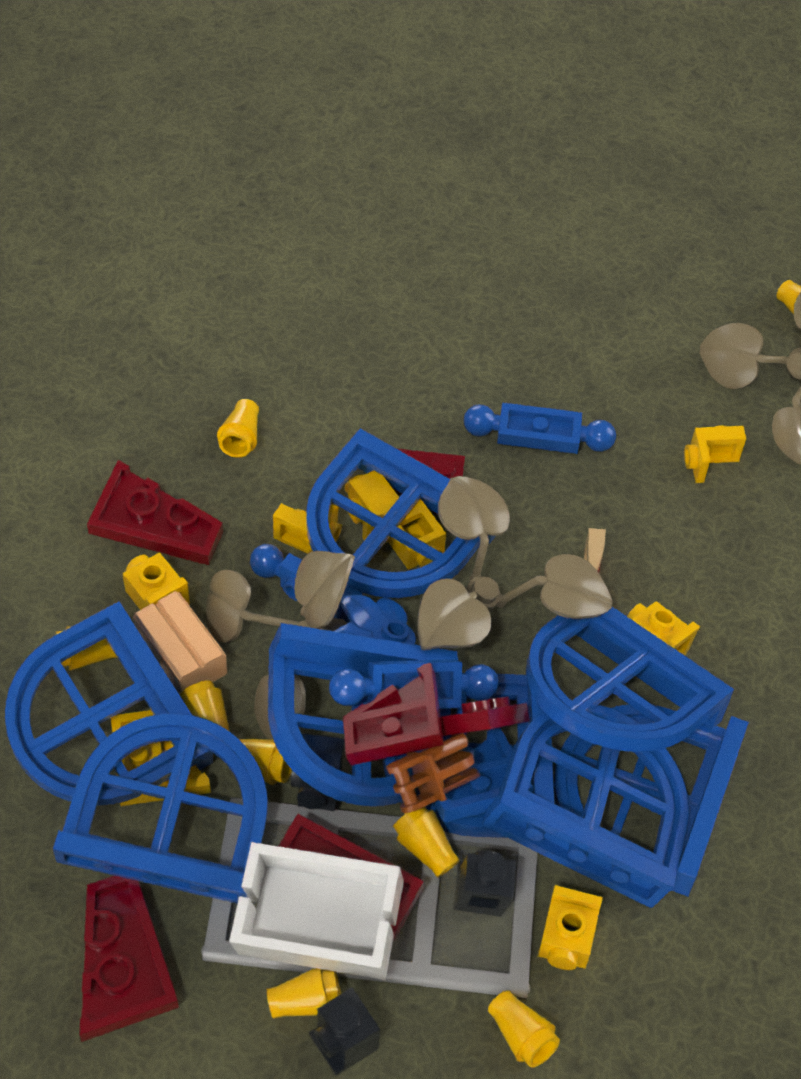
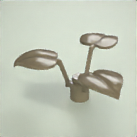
(733, 360)
(317, 587)
(460, 615)

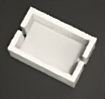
(317, 910)

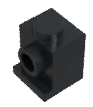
(332, 752)
(485, 876)
(345, 1031)

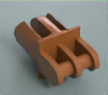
(434, 771)

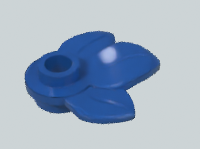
(376, 619)

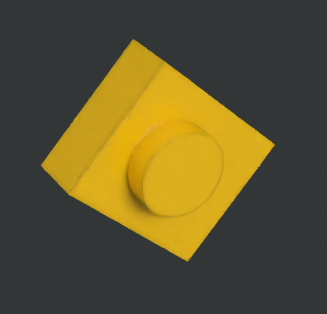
(713, 445)

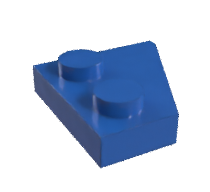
(477, 795)

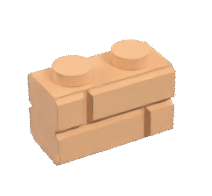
(180, 642)

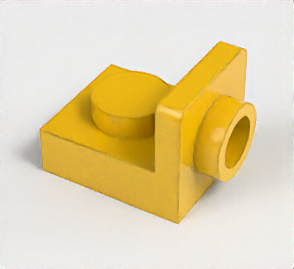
(291, 529)

